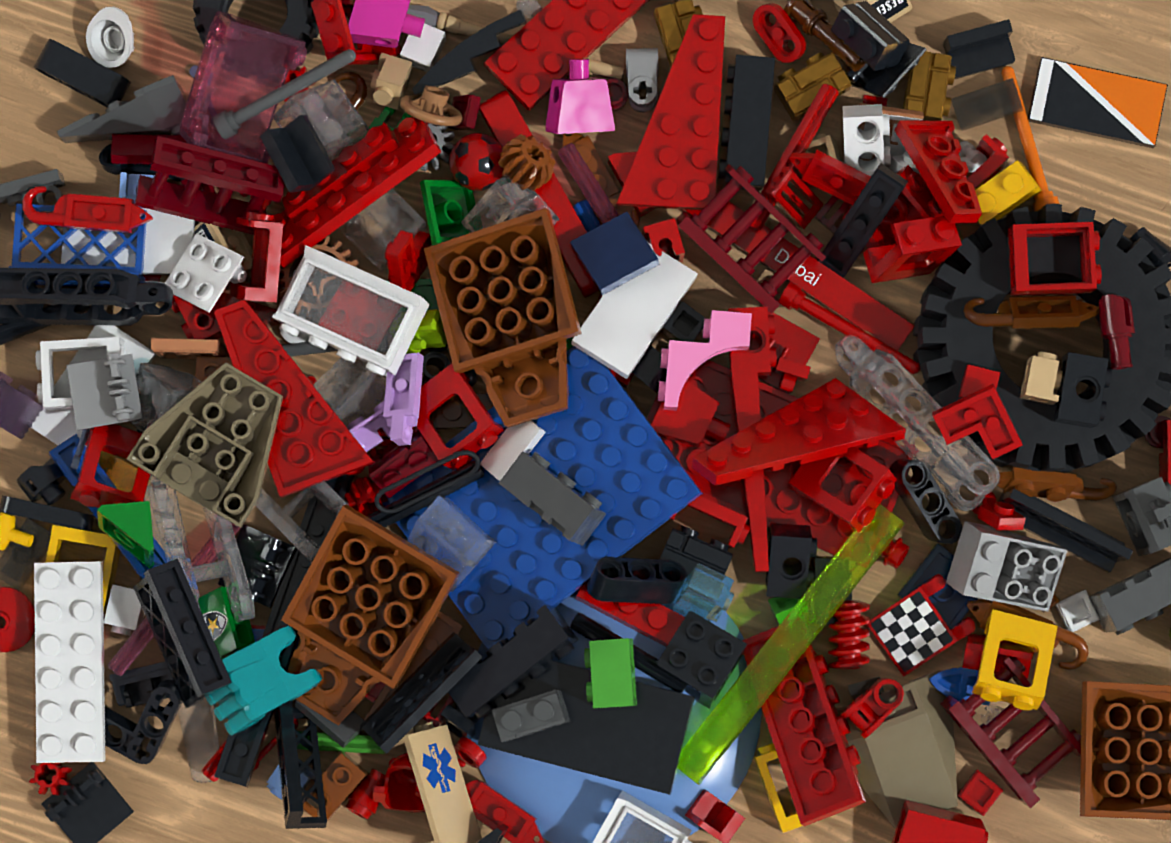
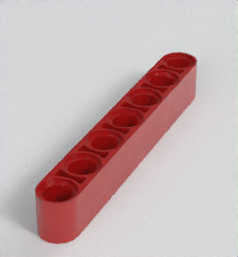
(506, 124)

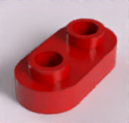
(779, 34)

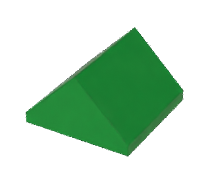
(445, 208)
(130, 527)

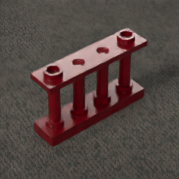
(211, 168)
(744, 268)
(1004, 759)

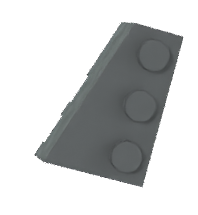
(553, 497)
(1134, 598)

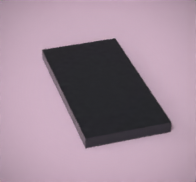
(617, 743)

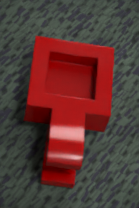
(999, 514)

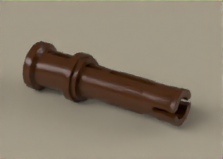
(815, 23)

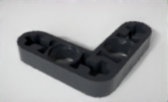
(135, 734)

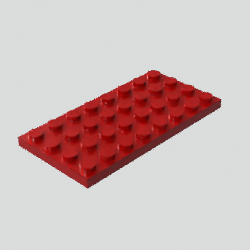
(783, 503)

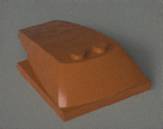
(508, 313)
(362, 611)
(1125, 751)

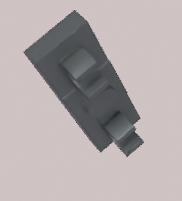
(14, 191)

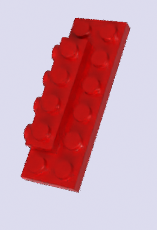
(359, 179)
(810, 737)

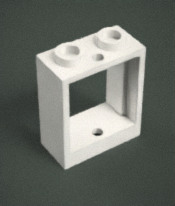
(44, 362)

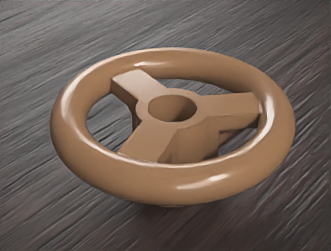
(431, 106)

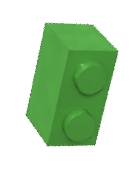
(611, 673)

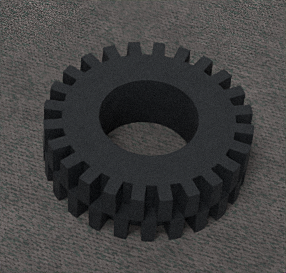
(983, 271)

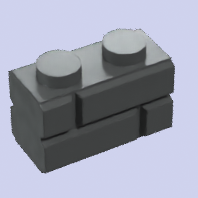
(531, 715)

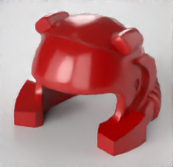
(400, 787)

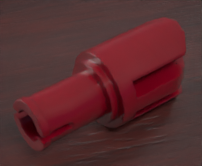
(1117, 327)

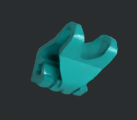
(259, 682)

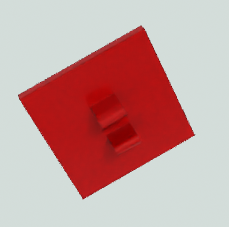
(790, 343)

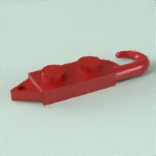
(839, 180)
(87, 212)
(496, 809)

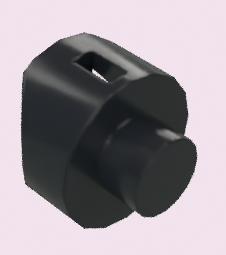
(45, 482)

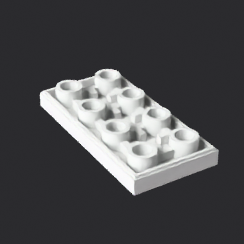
(164, 244)
(633, 315)
(60, 424)

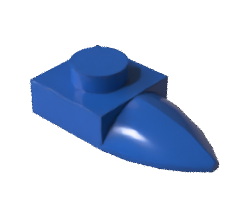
(956, 682)

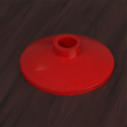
(19, 618)

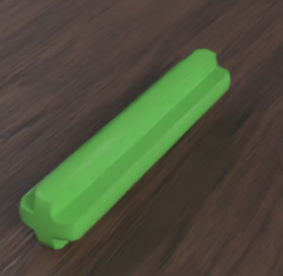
(359, 744)

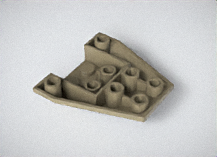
(214, 443)
(909, 752)

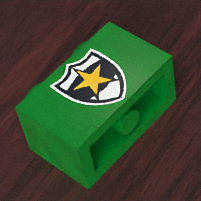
(225, 630)

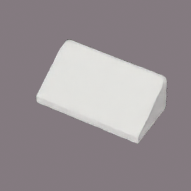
(509, 447)

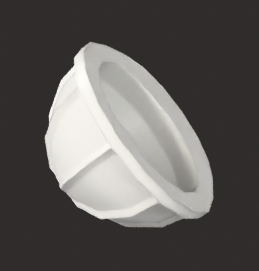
(110, 37)

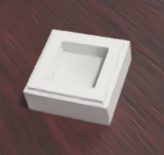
(1077, 611)

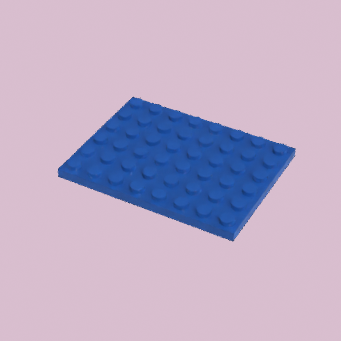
(610, 454)

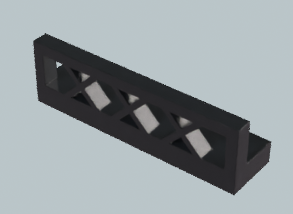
(291, 767)

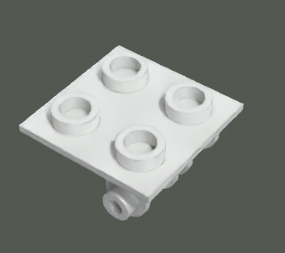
(205, 272)

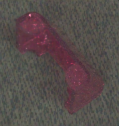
(235, 69)

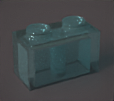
(704, 593)

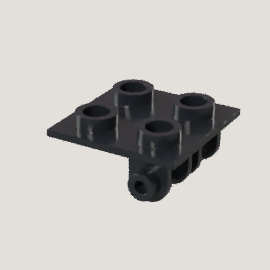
(885, 80)
(264, 563)
(88, 806)

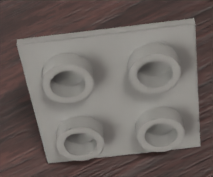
(104, 391)

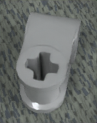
(642, 74)

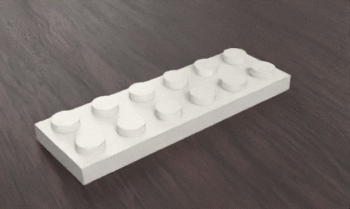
(69, 662)

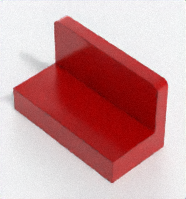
(974, 650)

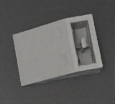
(1005, 567)

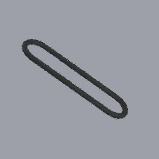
(433, 491)

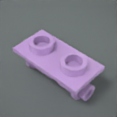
(366, 430)

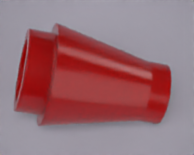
(361, 799)

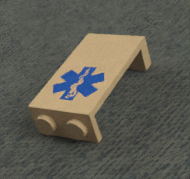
(441, 784)

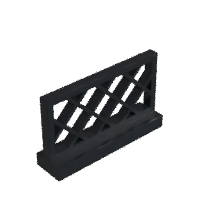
(1067, 531)
(181, 632)
(420, 692)

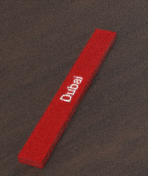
(819, 282)

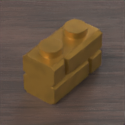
(672, 24)
(928, 86)
(799, 88)

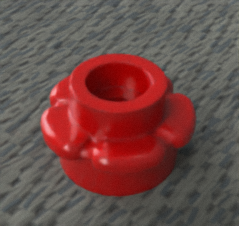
(895, 553)

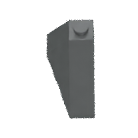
(154, 111)

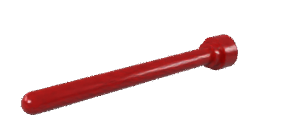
(794, 298)

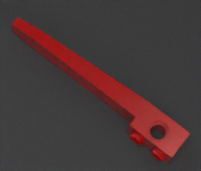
(744, 373)

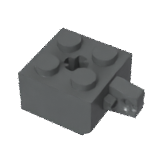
(1147, 515)

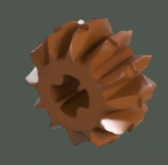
(527, 162)

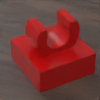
(790, 372)

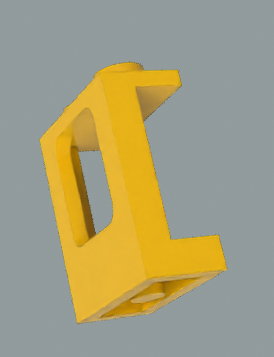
(1006, 192)
(1023, 631)

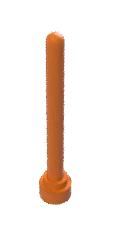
(1045, 196)

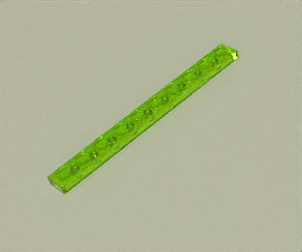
(787, 644)

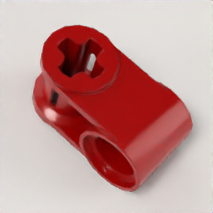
(872, 707)

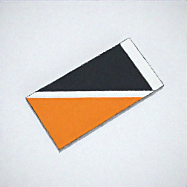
(1097, 102)

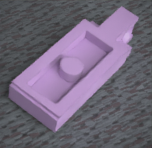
(403, 398)

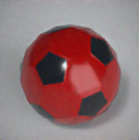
(476, 161)

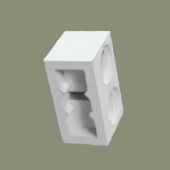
(861, 141)

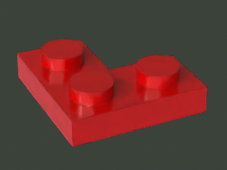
(407, 258)
(983, 413)

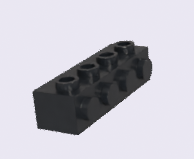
(749, 117)

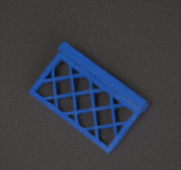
(18, 245)

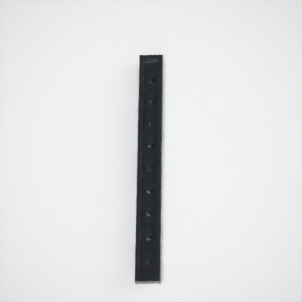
(244, 747)

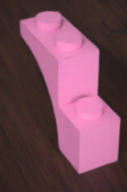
(725, 333)

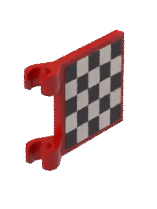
(915, 630)

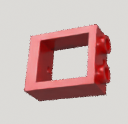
(1018, 257)

